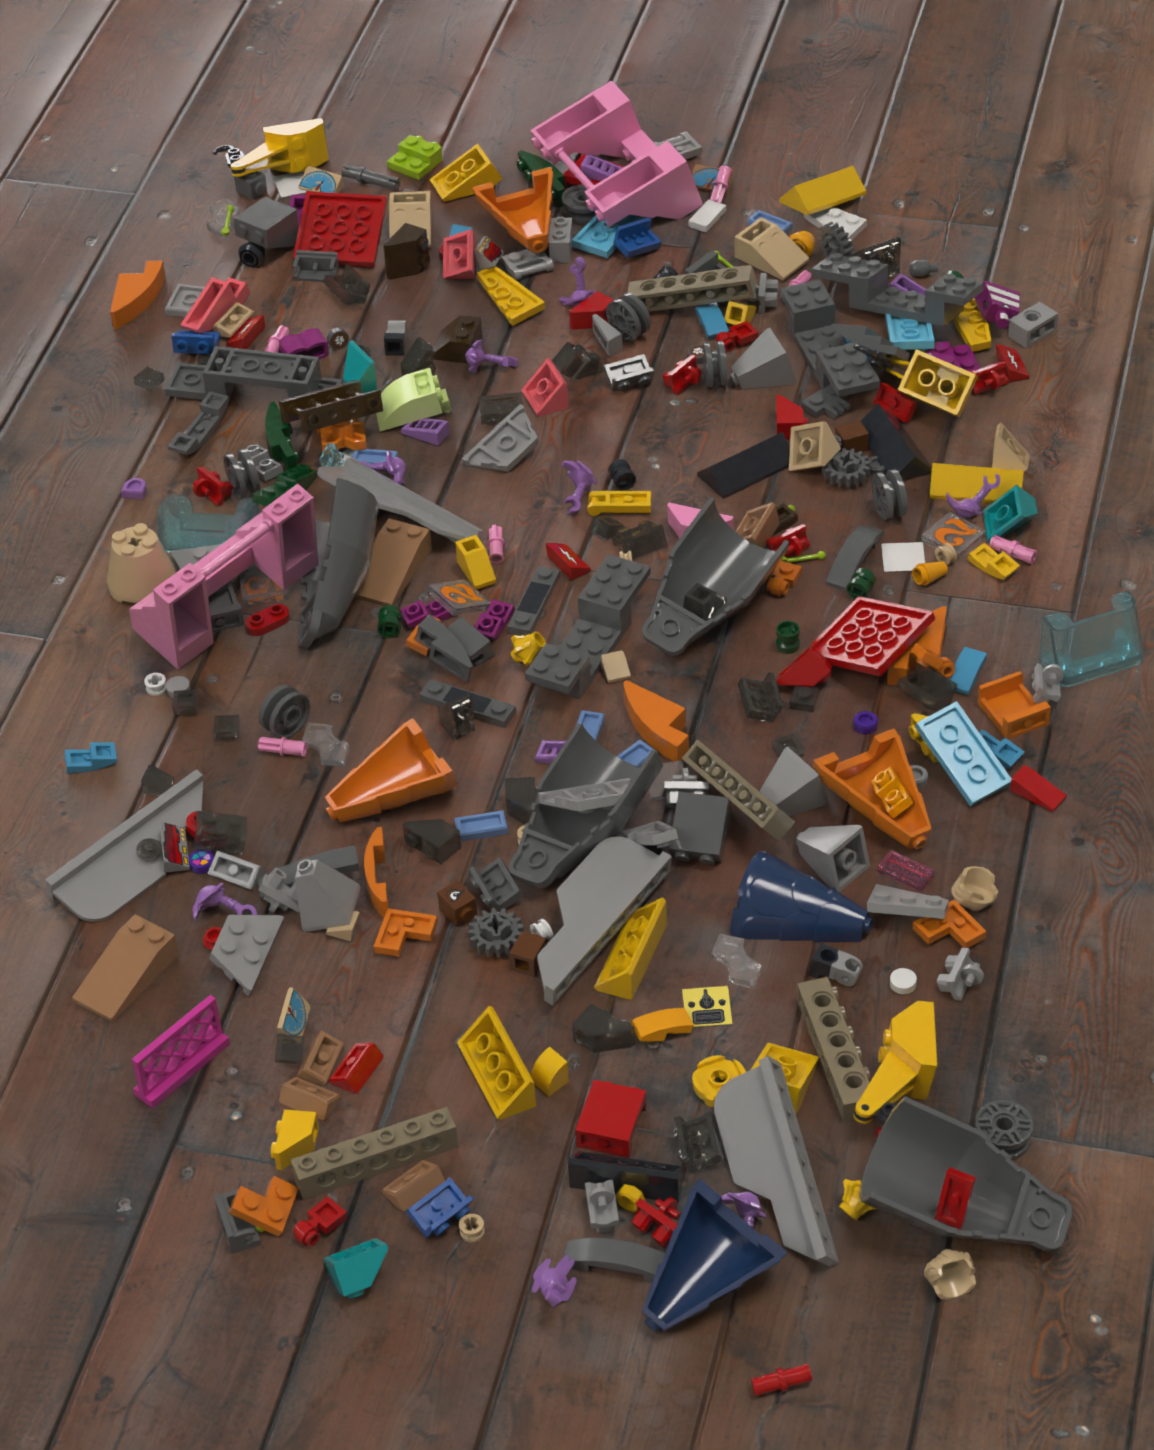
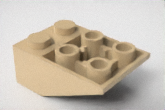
(410, 208)
(769, 249)

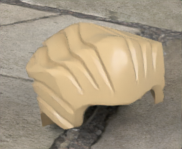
(975, 888)
(951, 1274)

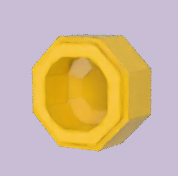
(628, 1196)

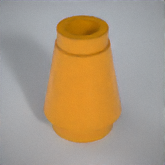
(928, 572)

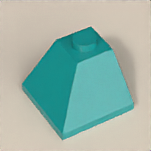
(359, 367)
(1009, 512)
(356, 1266)

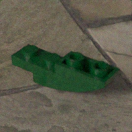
(529, 162)
(279, 438)
(301, 475)

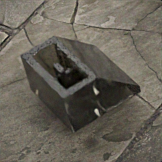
(885, 252)

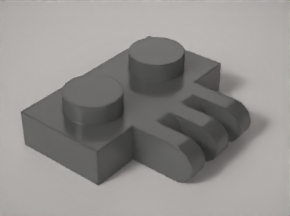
(826, 403)

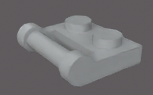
(684, 145)
(526, 263)

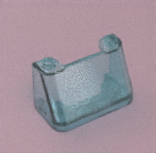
(183, 529)
(1094, 644)

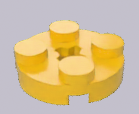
(706, 1072)

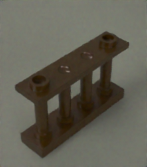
(330, 406)

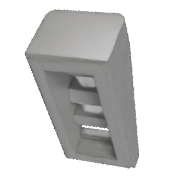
(607, 335)

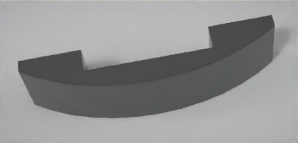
(203, 426)
(852, 555)
(614, 1255)

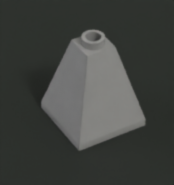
(763, 364)
(794, 785)
(835, 853)
(324, 896)

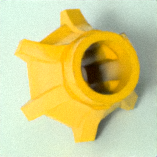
(527, 647)
(851, 1201)

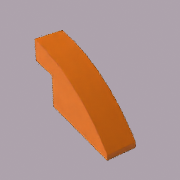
(136, 293)
(931, 639)
(657, 721)

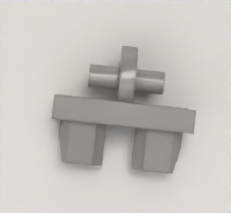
(765, 293)
(1047, 683)
(682, 783)
(278, 893)
(962, 974)
(602, 1206)

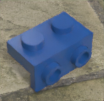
(636, 238)
(195, 342)
(439, 1207)

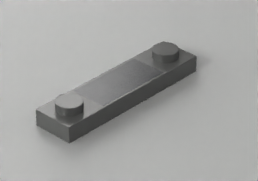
(533, 601)
(484, 708)

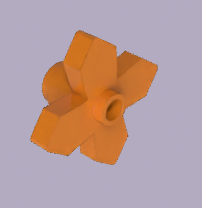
(345, 435)

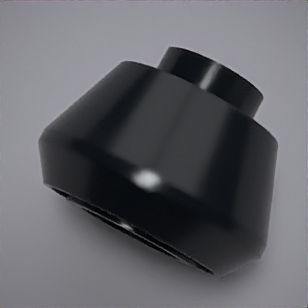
(251, 254)

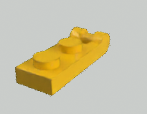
(619, 502)

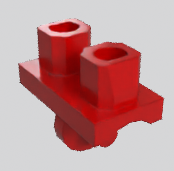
(683, 375)
(990, 377)
(209, 485)
(797, 541)
(648, 1215)

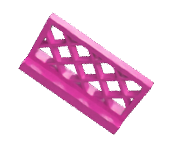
(178, 1066)

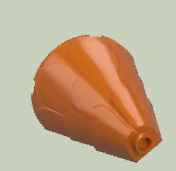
(523, 213)
(391, 776)
(853, 779)

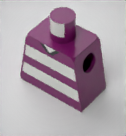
(998, 304)

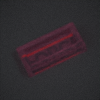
(905, 871)

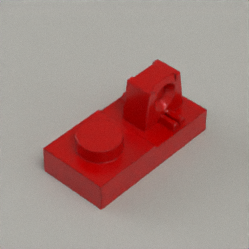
(895, 402)
(955, 1198)

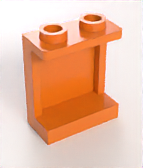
(1012, 706)

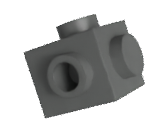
(251, 185)

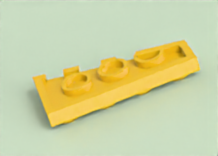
(510, 296)
(973, 327)

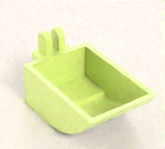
(412, 399)

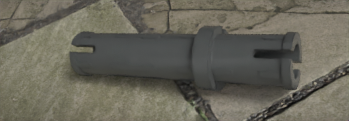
(363, 175)

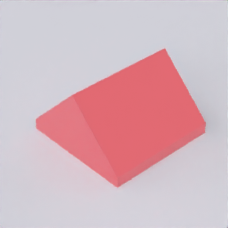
(459, 256)
(546, 390)

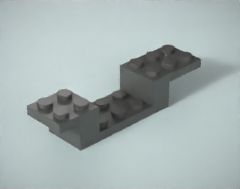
(871, 293)
(827, 355)
(251, 367)
(602, 622)

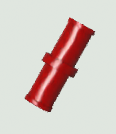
(781, 1379)

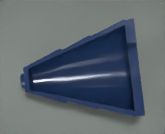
(793, 906)
(705, 1260)

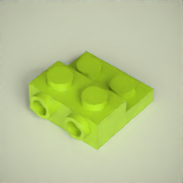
(415, 157)

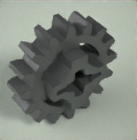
(835, 240)
(847, 468)
(483, 930)

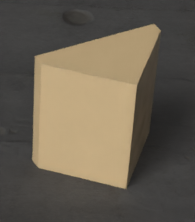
(811, 446)
(1008, 451)

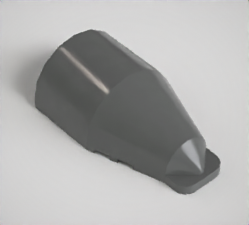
(717, 559)
(343, 561)
(562, 837)
(910, 1169)

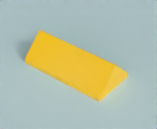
(824, 191)
(966, 481)
(633, 950)
(497, 1066)

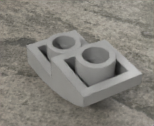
(265, 466)

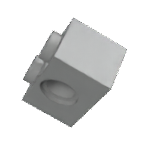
(560, 240)
(1033, 325)

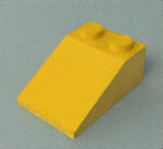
(466, 172)
(797, 1069)

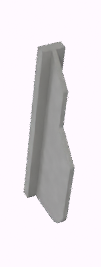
(401, 500)
(110, 871)
(596, 905)
(771, 1157)

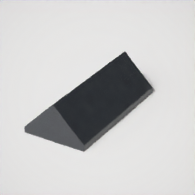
(893, 444)
(748, 466)
(652, 1178)

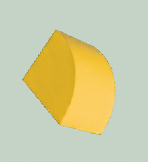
(739, 312)
(550, 1072)

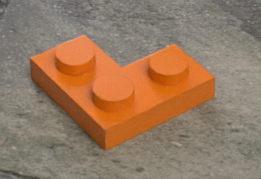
(956, 923)
(401, 925)
(268, 1211)

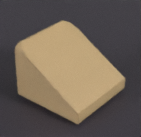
(615, 666)
(345, 932)

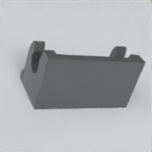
(315, 265)
(472, 641)
(238, 1232)

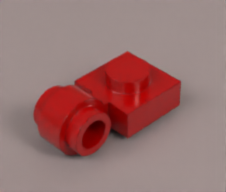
(740, 333)
(322, 1217)

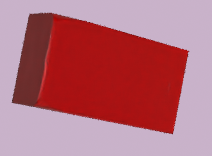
(1036, 789)

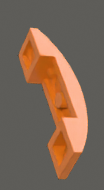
(375, 854)

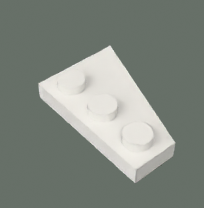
(850, 222)

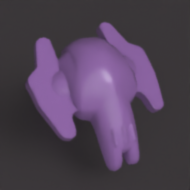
(580, 294)
(476, 356)
(394, 466)
(582, 479)
(969, 507)
(214, 895)
(746, 1205)
(554, 1280)

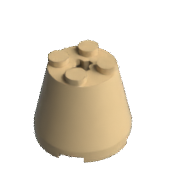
(137, 564)

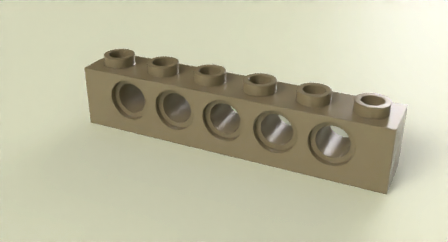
(695, 288)
(738, 790)
(834, 1043)
(374, 1153)

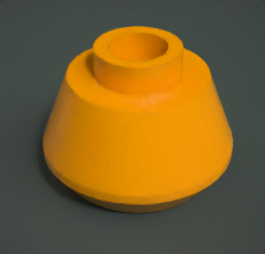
(804, 241)

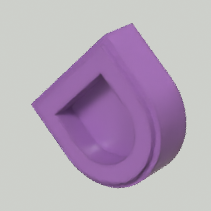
(134, 488)

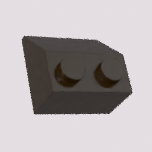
(406, 252)
(458, 339)

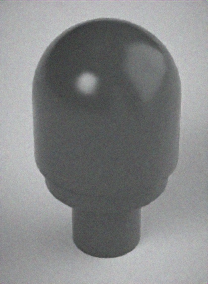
(921, 268)

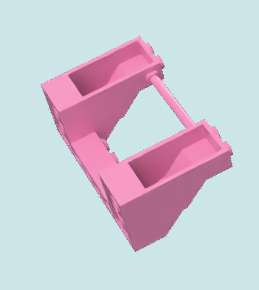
(606, 124)
(276, 541)

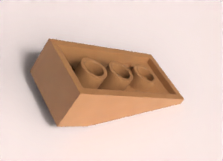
(394, 561)
(126, 968)

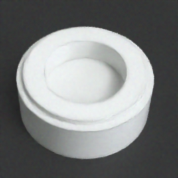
(903, 981)

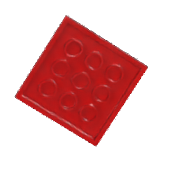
(342, 225)
(872, 635)

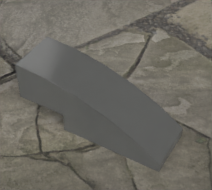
(444, 648)

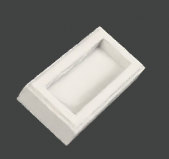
(707, 215)

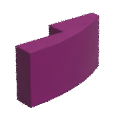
(417, 612)
(495, 619)

